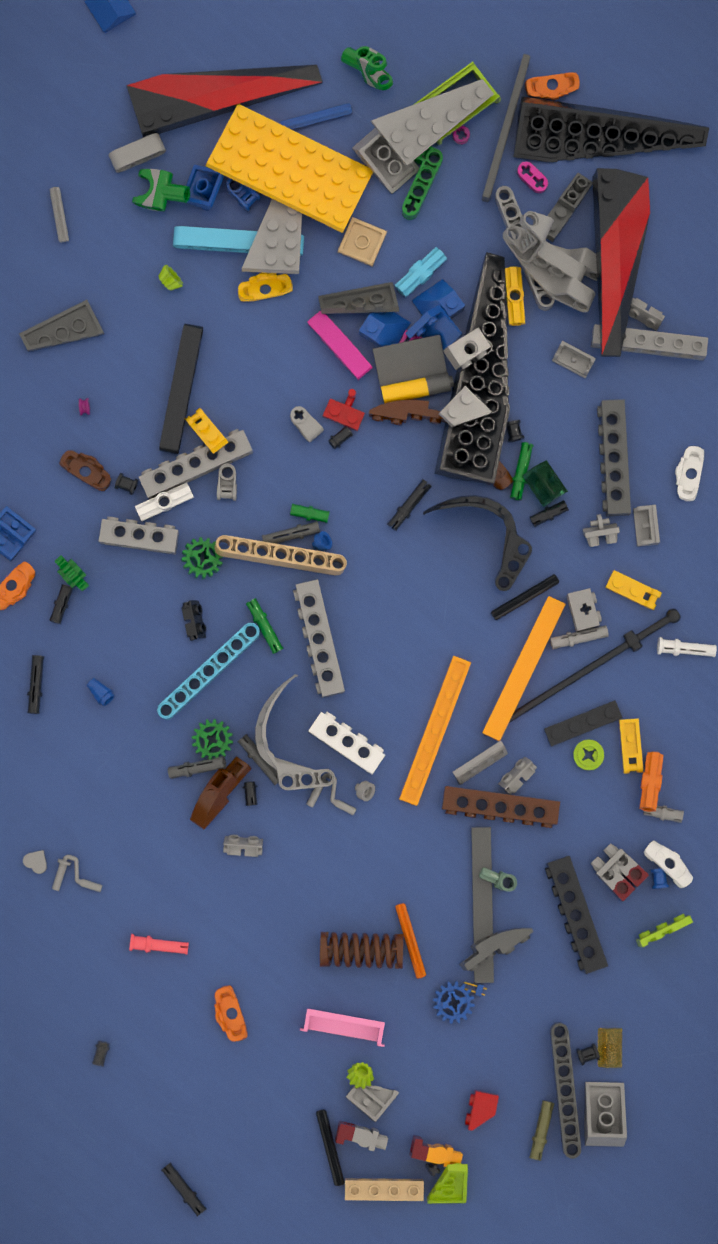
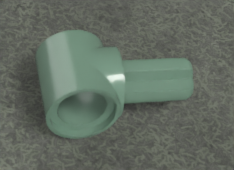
(497, 879)

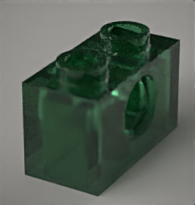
(545, 483)

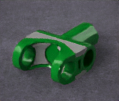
(367, 61)
(160, 190)

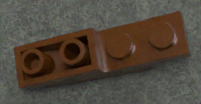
(399, 410)
(215, 793)

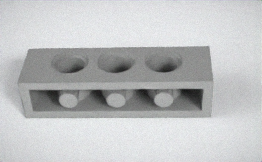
(167, 545)

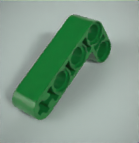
(420, 183)

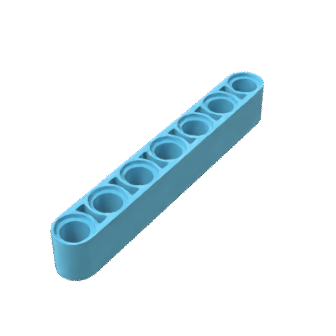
(216, 239)
(206, 680)

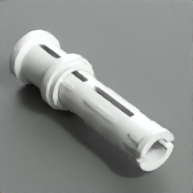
(676, 647)

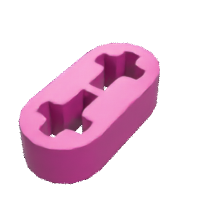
(529, 181)

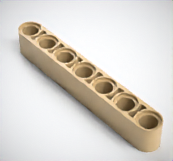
(289, 551)

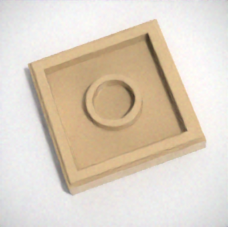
(362, 241)

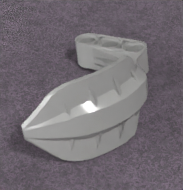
(284, 767)

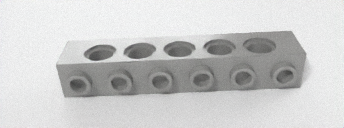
(659, 343)
(152, 488)
(312, 589)

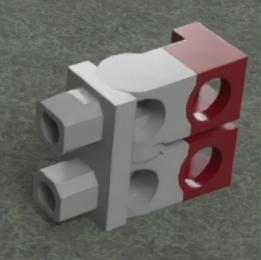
(615, 867)
(360, 1135)

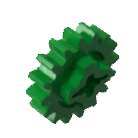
(194, 555)
(71, 573)
(201, 733)

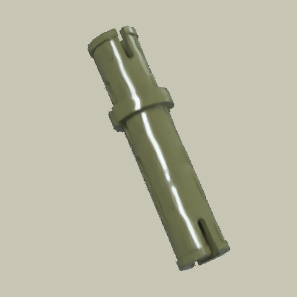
(543, 1123)

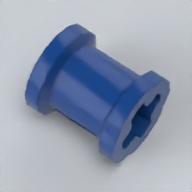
(659, 878)

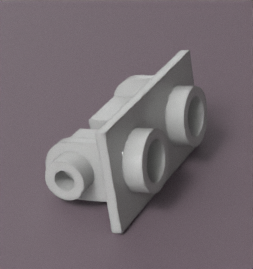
(650, 318)
(523, 768)
(234, 844)

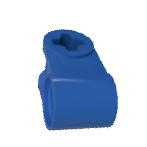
(244, 195)

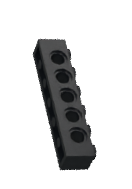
(597, 960)

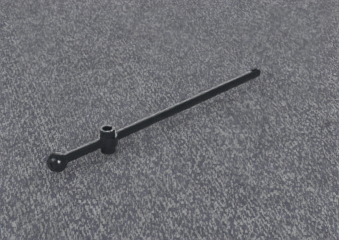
(632, 641)

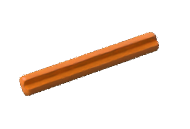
(410, 940)

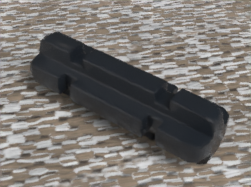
(432, 1168)

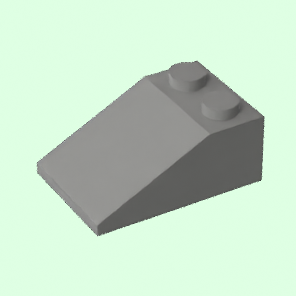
(383, 161)
(605, 1114)

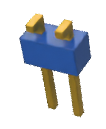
(478, 992)

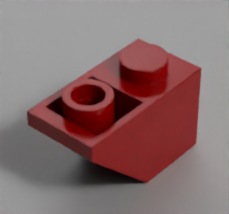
(483, 1108)

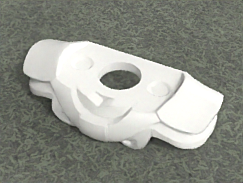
(692, 459)
(659, 853)

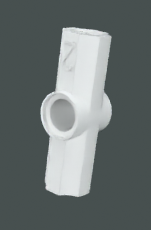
(176, 496)

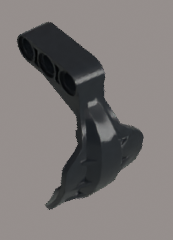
(512, 539)

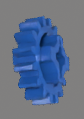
(462, 1000)

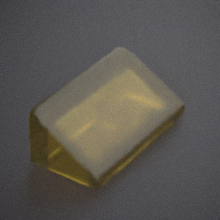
(610, 1047)

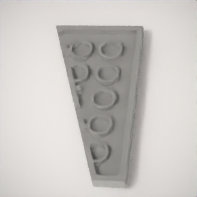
(424, 123)
(276, 242)

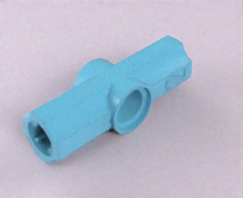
(420, 272)

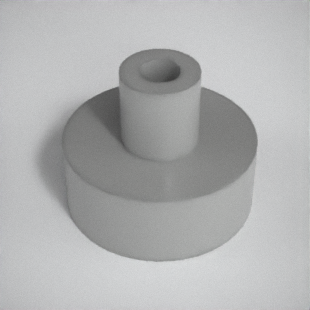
(365, 790)

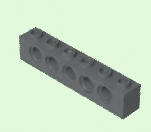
(616, 409)

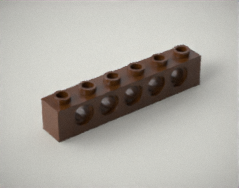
(550, 807)

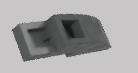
(568, 204)
(501, 942)

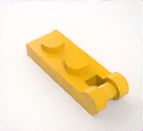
(206, 431)
(632, 590)
(631, 745)

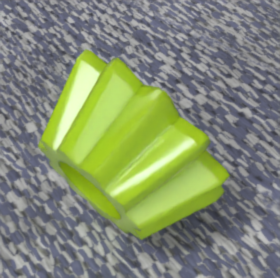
(170, 278)
(360, 1075)

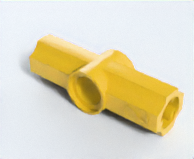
(515, 308)

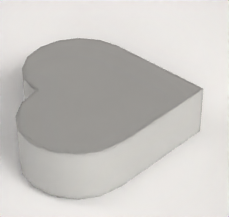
(36, 861)

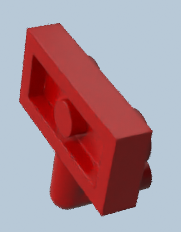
(344, 413)

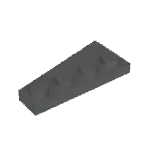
(361, 300)
(68, 326)

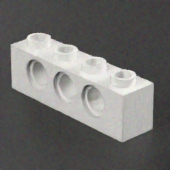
(369, 763)

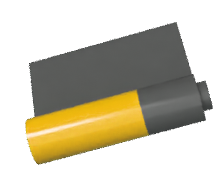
(412, 369)

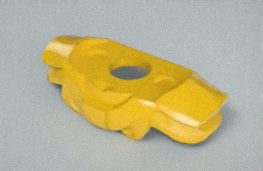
(250, 289)

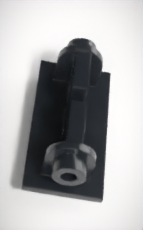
(193, 611)

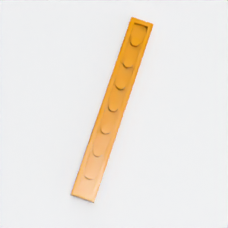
(524, 668)
(435, 730)

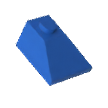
(441, 295)
(384, 328)

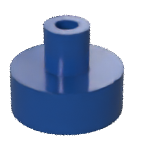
(322, 541)

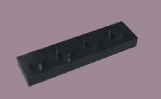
(583, 723)

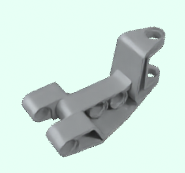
(553, 267)

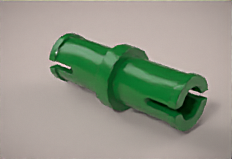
(309, 513)

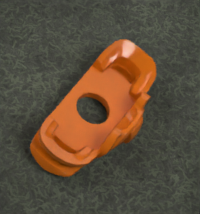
(566, 83)
(23, 575)
(234, 1028)

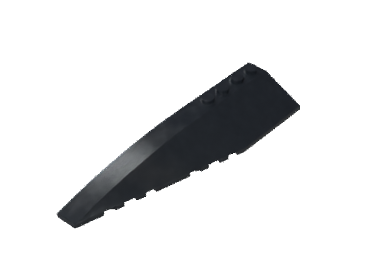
(475, 447)

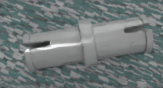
(666, 814)

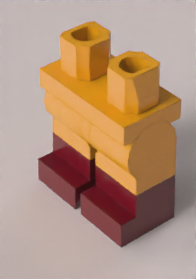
(434, 1153)

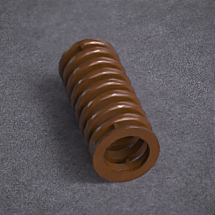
(353, 950)

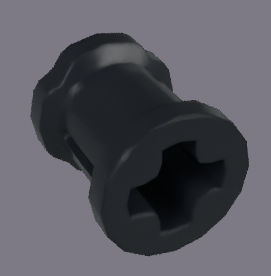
(514, 431)
(126, 484)
(588, 1054)

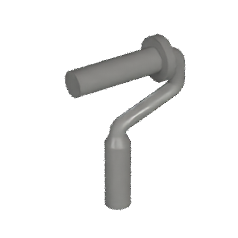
(337, 803)
(61, 871)

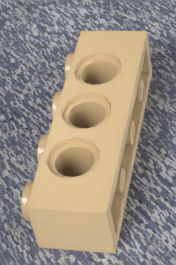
(384, 1189)

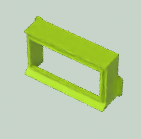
(454, 79)

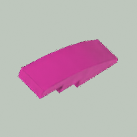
(340, 345)

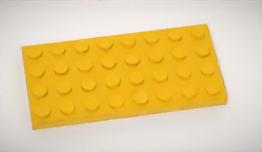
(289, 168)

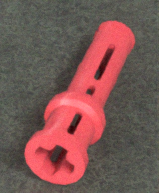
(148, 944)

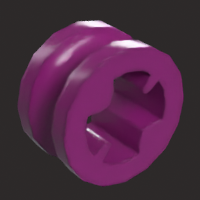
(466, 133)
(84, 406)

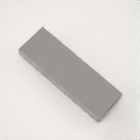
(480, 762)

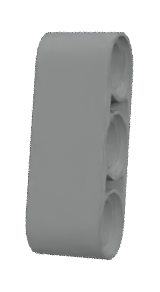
(137, 152)

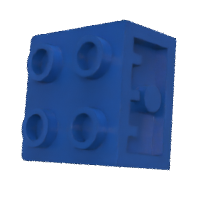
(434, 323)

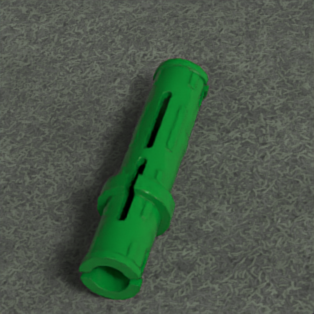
(522, 468)
(264, 625)

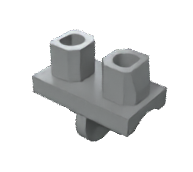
(592, 533)

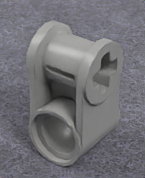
(307, 426)
(227, 484)

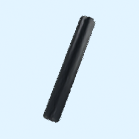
(525, 597)
(330, 1147)

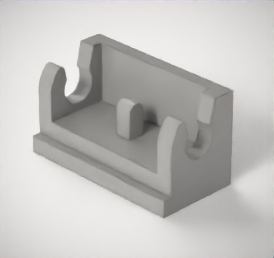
(573, 359)
(646, 525)

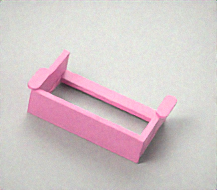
(344, 1025)

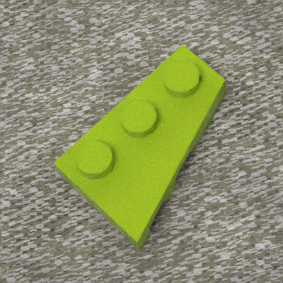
(663, 929)
(451, 1185)

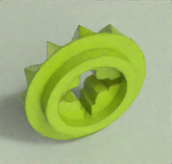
(589, 745)

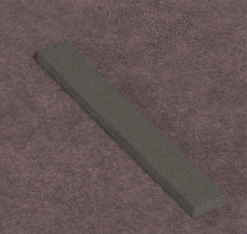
(506, 128)
(482, 898)

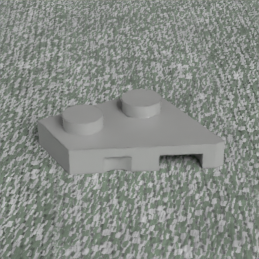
(463, 408)
(372, 1100)

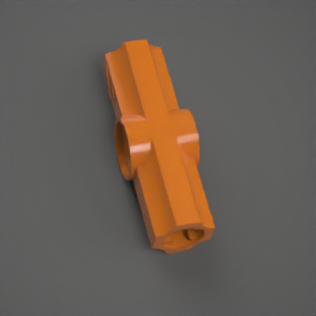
(651, 781)

